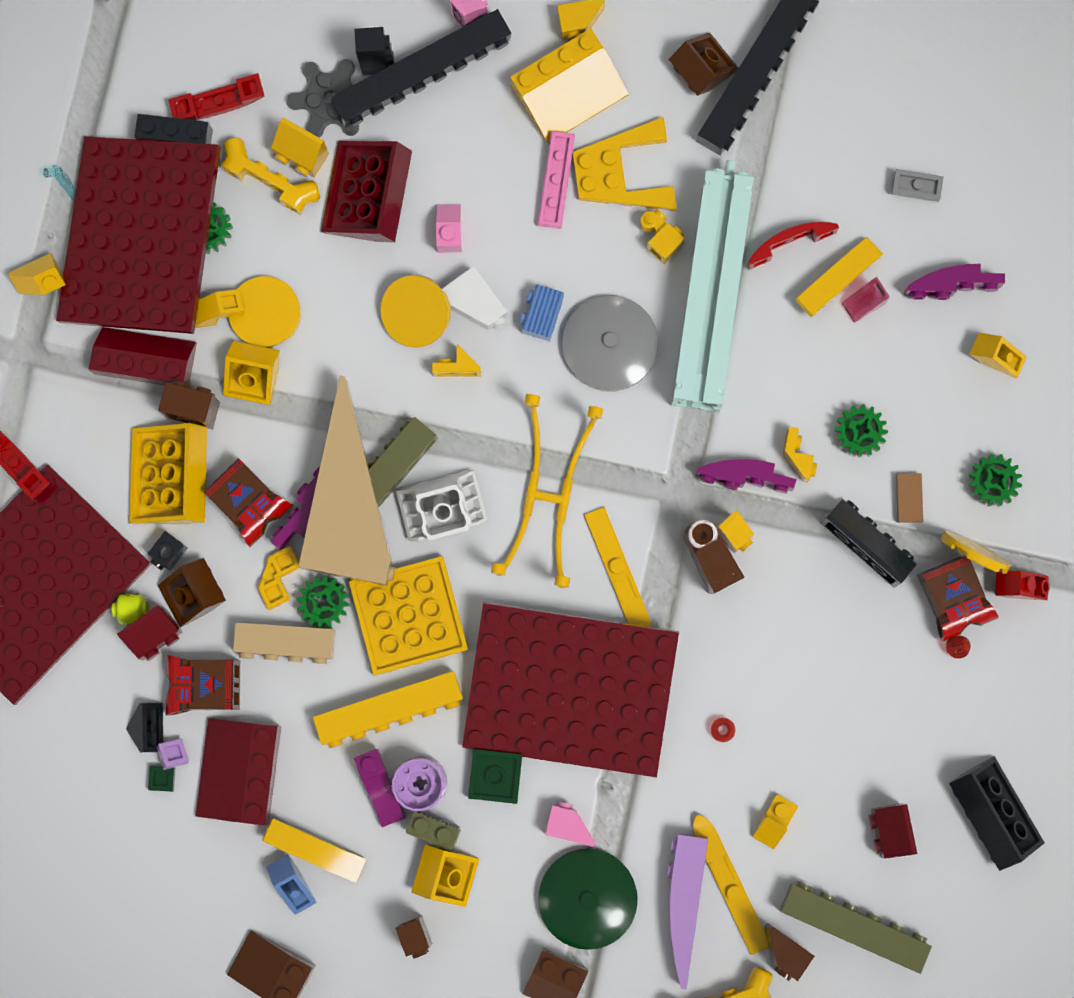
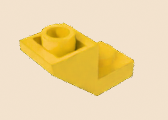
(218, 305)
(801, 463)

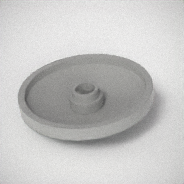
(610, 343)

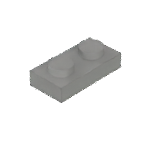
(917, 185)

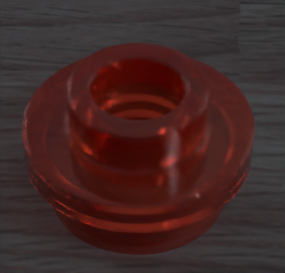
(958, 646)
(730, 729)

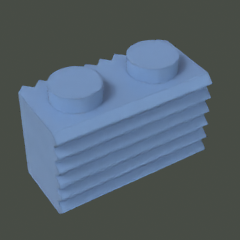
(542, 312)

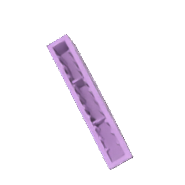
(685, 898)

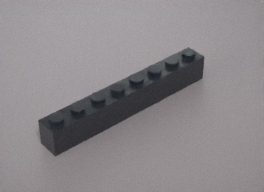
(421, 68)
(754, 74)

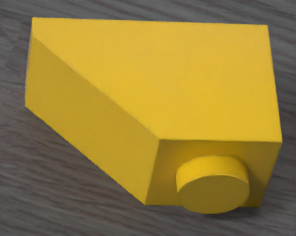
(578, 17)
(38, 276)
(998, 354)
(736, 532)

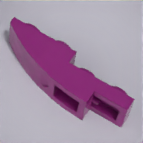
(945, 281)
(737, 471)
(298, 517)

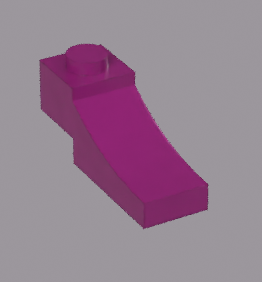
(379, 787)

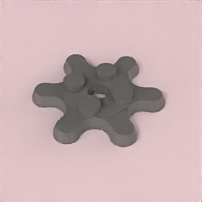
(313, 98)

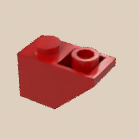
(1022, 585)

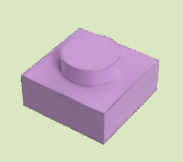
(172, 754)

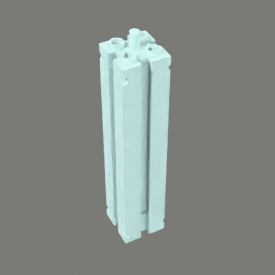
(713, 289)

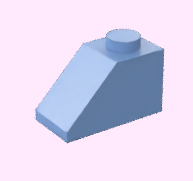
(290, 884)

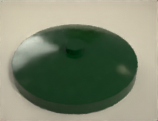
(588, 899)

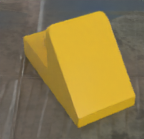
(464, 366)
(775, 821)

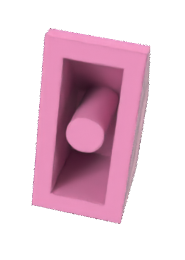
(468, 10)
(448, 228)
(568, 825)

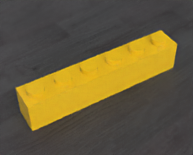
(388, 708)

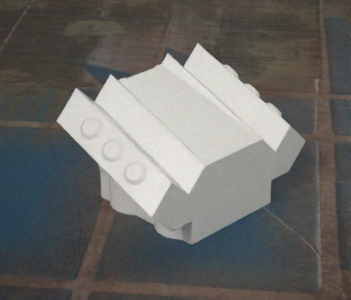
(441, 506)

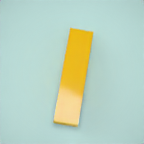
(839, 277)
(313, 850)

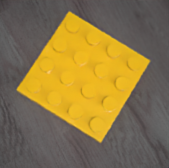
(410, 617)

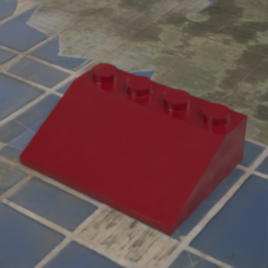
(367, 190)
(238, 772)

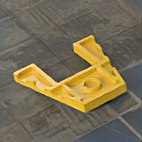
(601, 170)

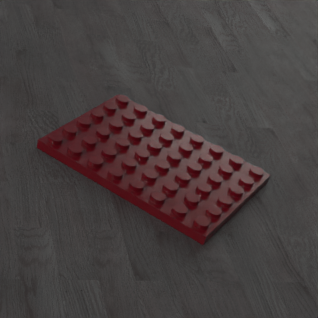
(139, 234)
(56, 579)
(570, 689)

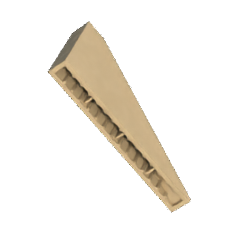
(345, 521)

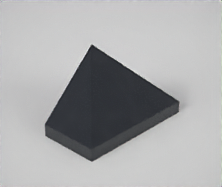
(147, 726)

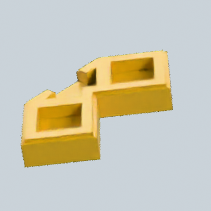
(271, 585)

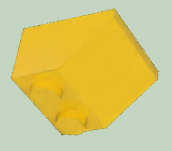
(299, 148)
(250, 372)
(445, 875)

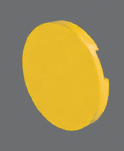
(415, 311)
(269, 312)
(975, 552)

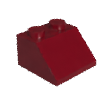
(151, 633)
(892, 831)

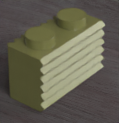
(433, 831)

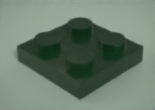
(495, 776)

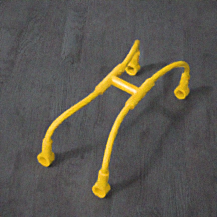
(533, 494)

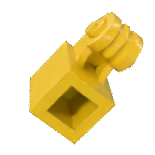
(667, 238)

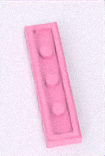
(556, 180)

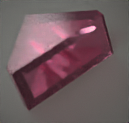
(866, 300)

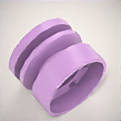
(410, 794)

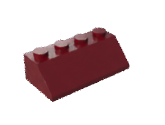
(142, 357)

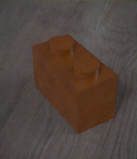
(414, 937)

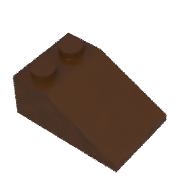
(270, 969)

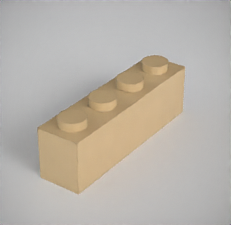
(284, 641)

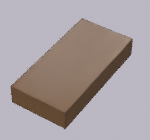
(909, 498)

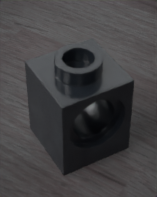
(176, 546)

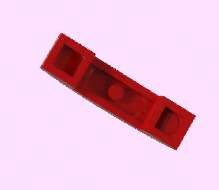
(219, 100)
(818, 231)
(21, 468)

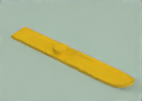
(617, 568)
(731, 887)

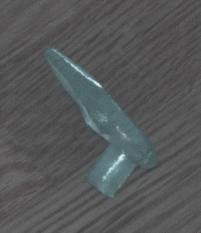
(62, 177)

